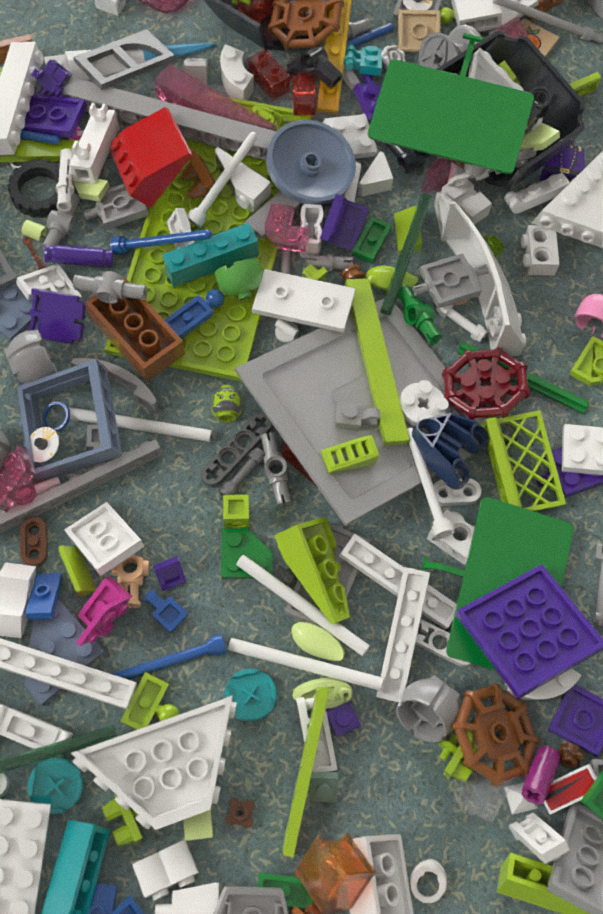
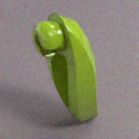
(381, 276)

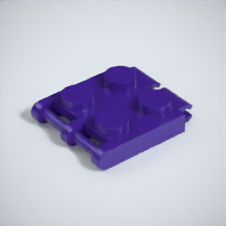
(57, 315)

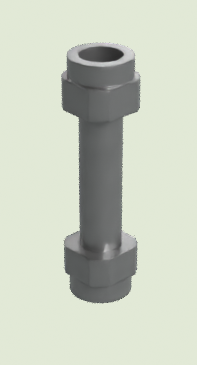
(255, 458)

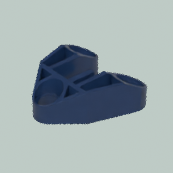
(441, 445)

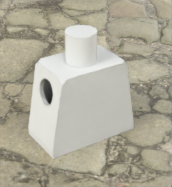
(192, 900)

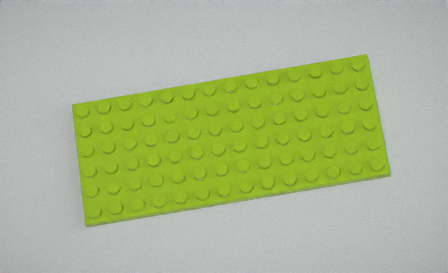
(229, 335)

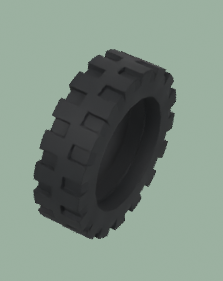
(21, 176)

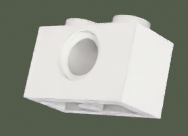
(455, 548)

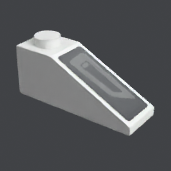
(245, 184)

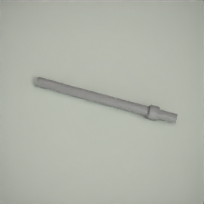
(585, 33)

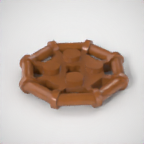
(304, 26)
(514, 729)

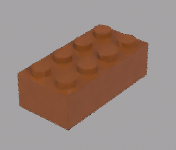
(137, 333)

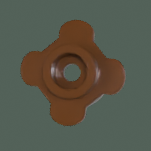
(570, 755)
(233, 817)

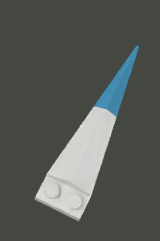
(111, 65)

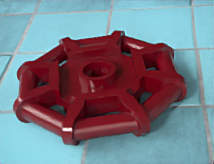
(486, 372)

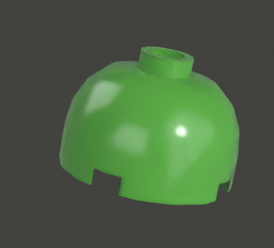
(240, 278)

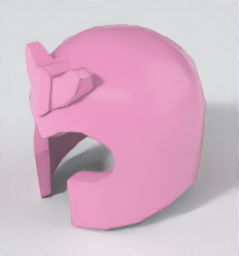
(589, 308)

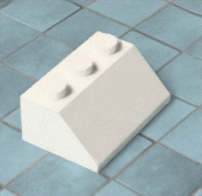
(389, 887)

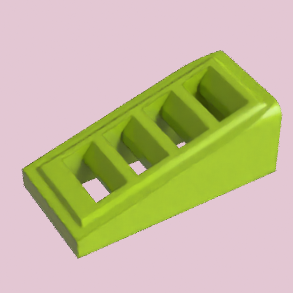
(360, 444)

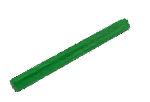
(541, 386)

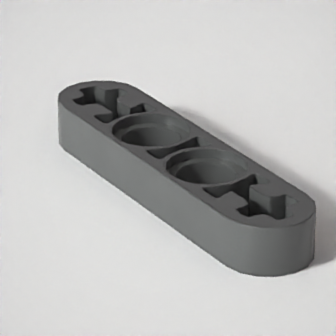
(234, 448)

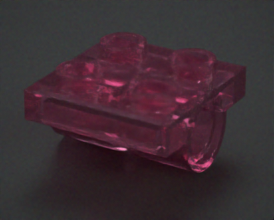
(16, 480)

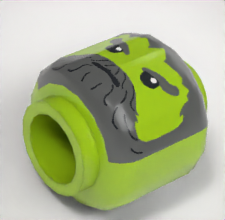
(227, 403)

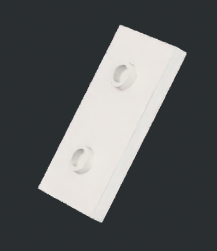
(304, 300)

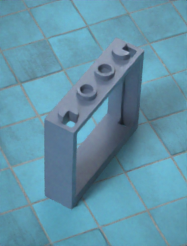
(105, 414)

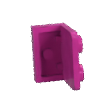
(102, 609)

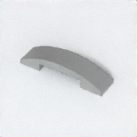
(117, 374)

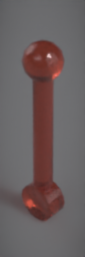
(27, 241)

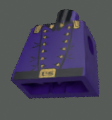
(569, 162)

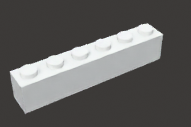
(16, 92)

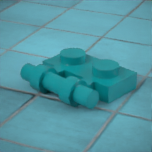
(367, 60)

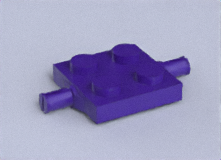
(367, 95)
(572, 482)

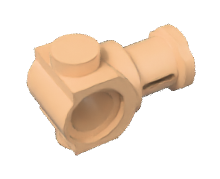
(133, 580)

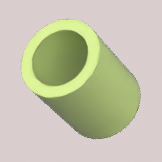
(34, 230)

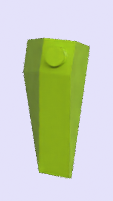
(310, 555)

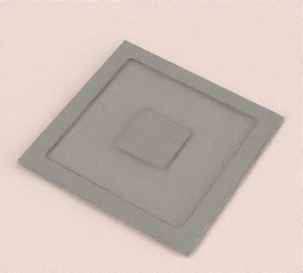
(300, 394)

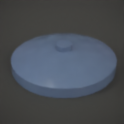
(310, 162)

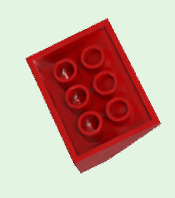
(150, 155)

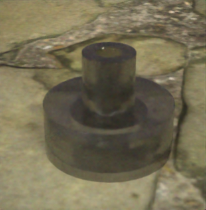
(287, 576)

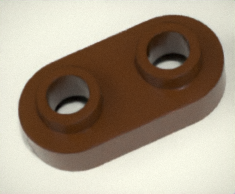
(33, 543)

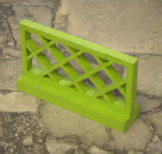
(502, 468)

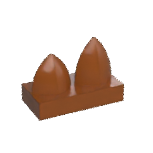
(195, 169)

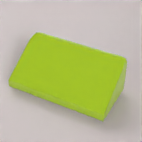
(402, 224)
(77, 570)

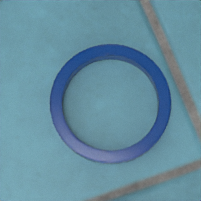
(67, 417)

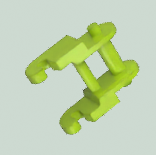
(267, 114)

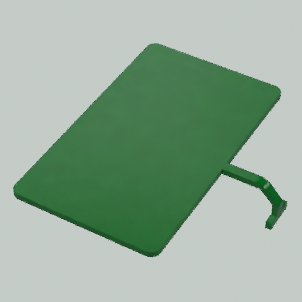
(451, 114)
(503, 547)

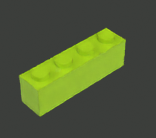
(528, 882)

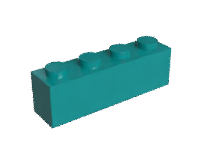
(210, 254)
(76, 869)

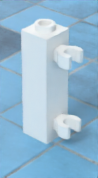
(94, 145)

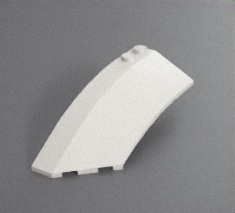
(496, 297)

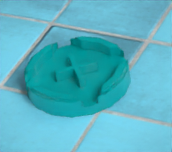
(253, 693)
(55, 783)

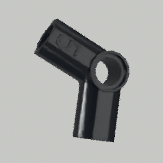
(317, 62)
(408, 158)

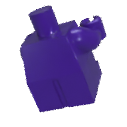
(52, 78)

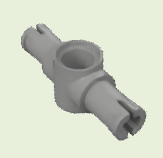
(60, 223)
(110, 287)
(280, 480)

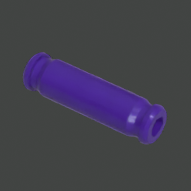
(78, 256)

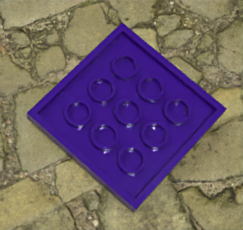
(530, 631)

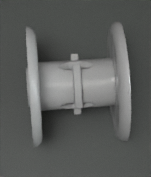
(440, 48)

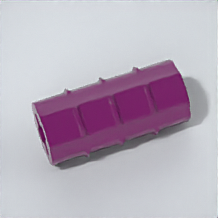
(541, 775)

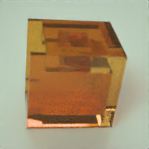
(334, 874)

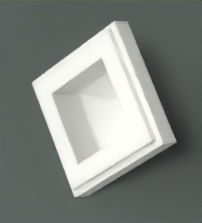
(517, 802)

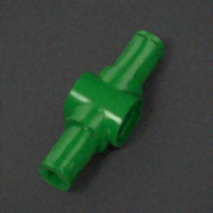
(419, 315)

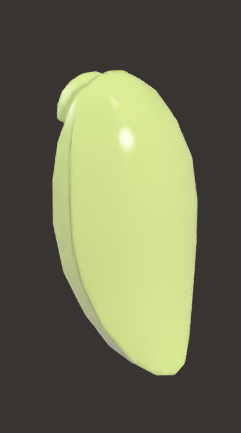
(317, 641)
(339, 691)

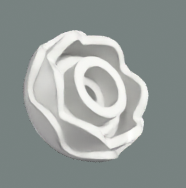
(390, 53)

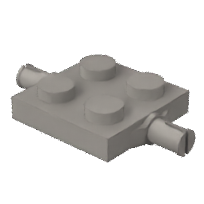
(117, 208)
(450, 280)

